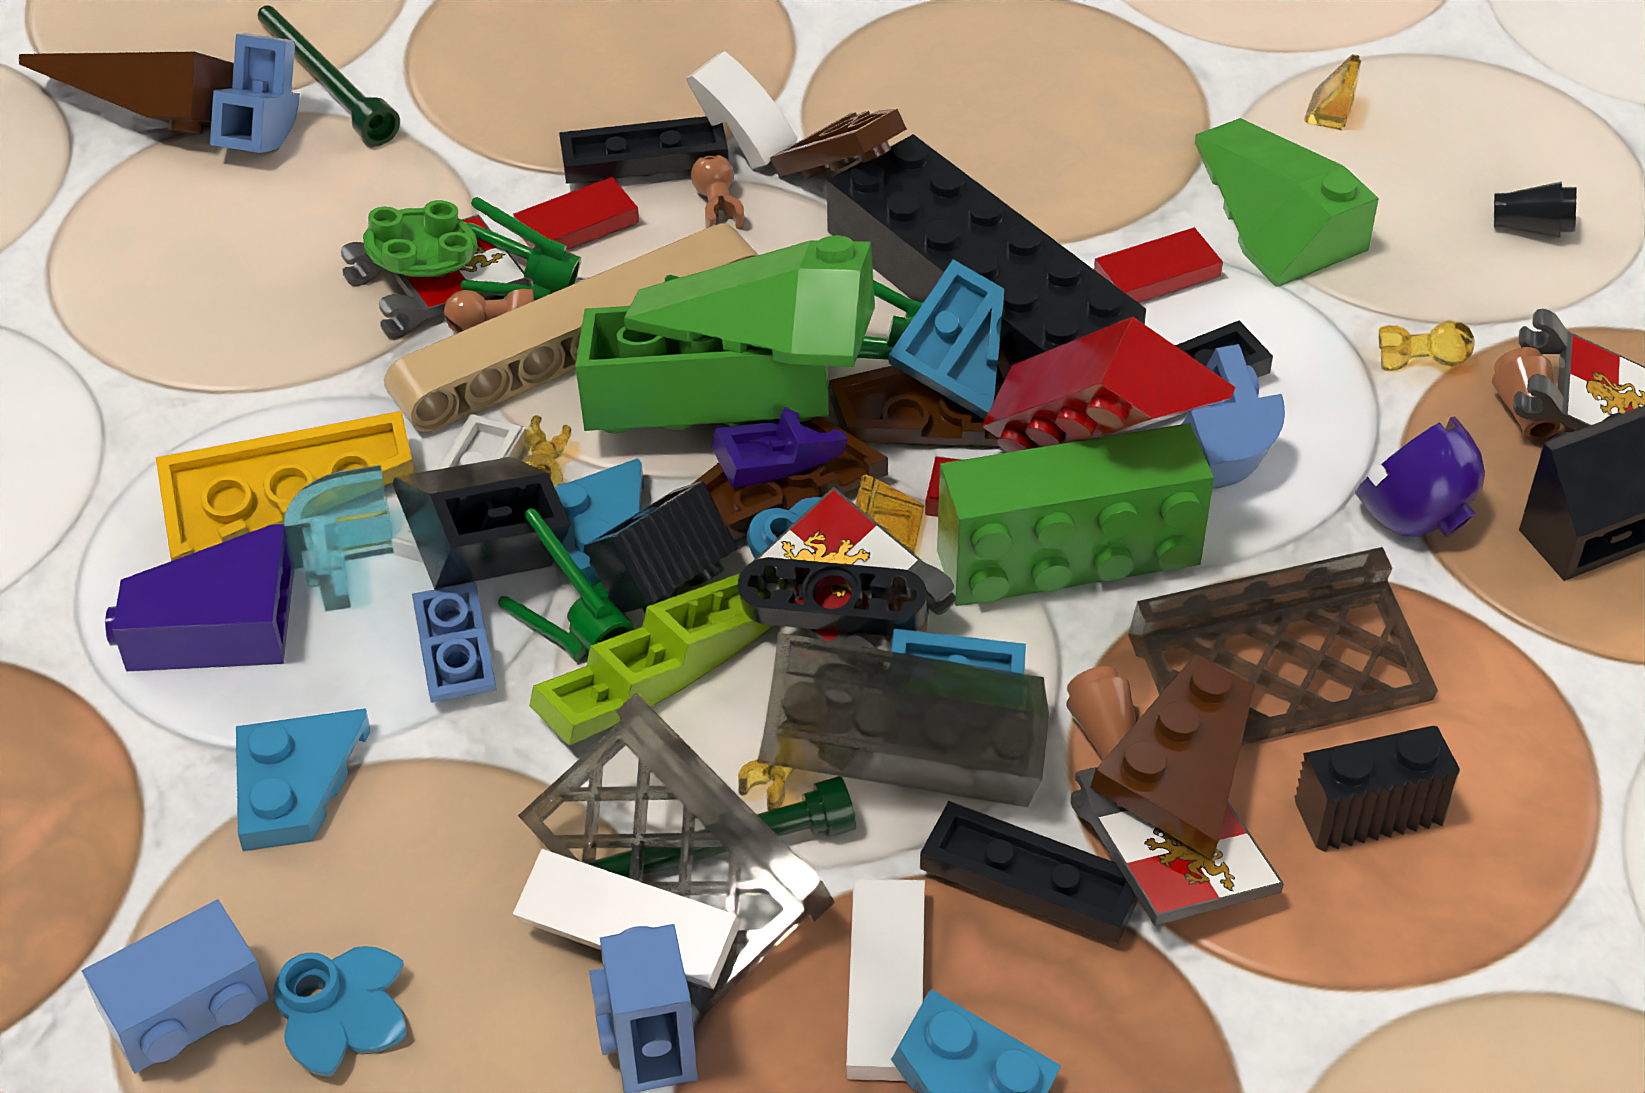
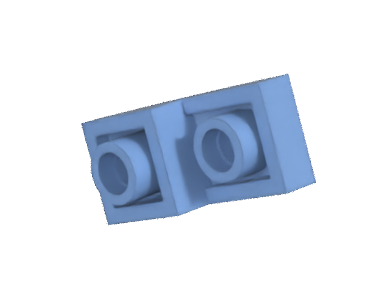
(453, 642)

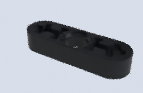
(815, 575)

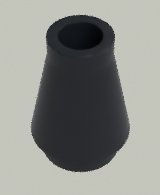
(1537, 209)

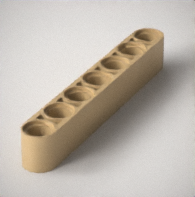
(538, 338)

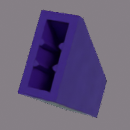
(208, 607)

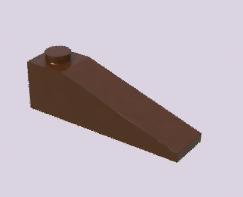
(153, 84)

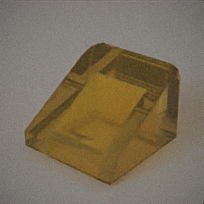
(1335, 96)
(891, 510)

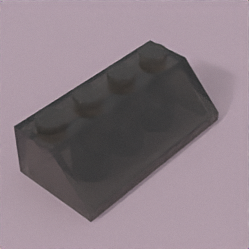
(905, 720)

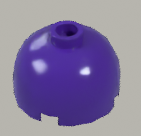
(1428, 483)

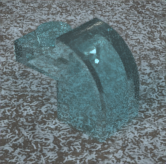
(337, 522)

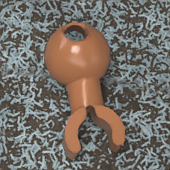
(713, 178)
(469, 308)

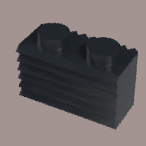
(662, 549)
(1376, 787)

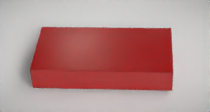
(582, 214)
(1161, 265)

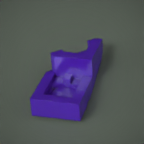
(773, 451)

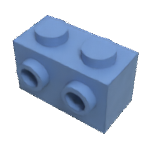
(176, 986)
(645, 1008)

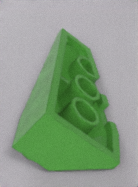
(1286, 201)
(798, 301)

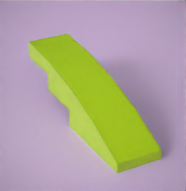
(669, 652)

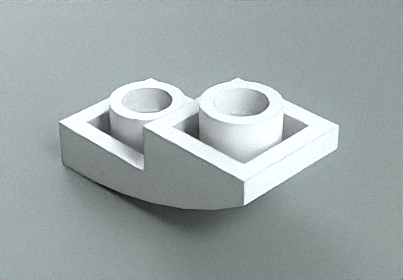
(735, 97)

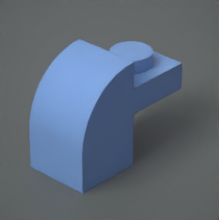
(260, 104)
(1239, 429)

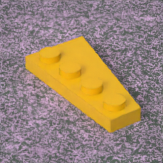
(250, 483)

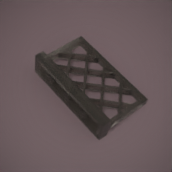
(1277, 599)
(718, 810)

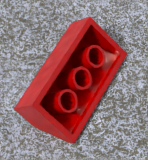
(1100, 388)

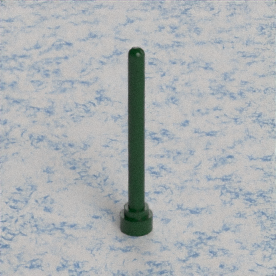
(371, 116)
(823, 809)

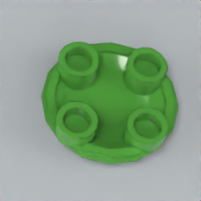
(419, 239)

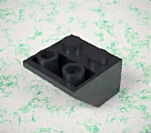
(1589, 495)
(474, 519)

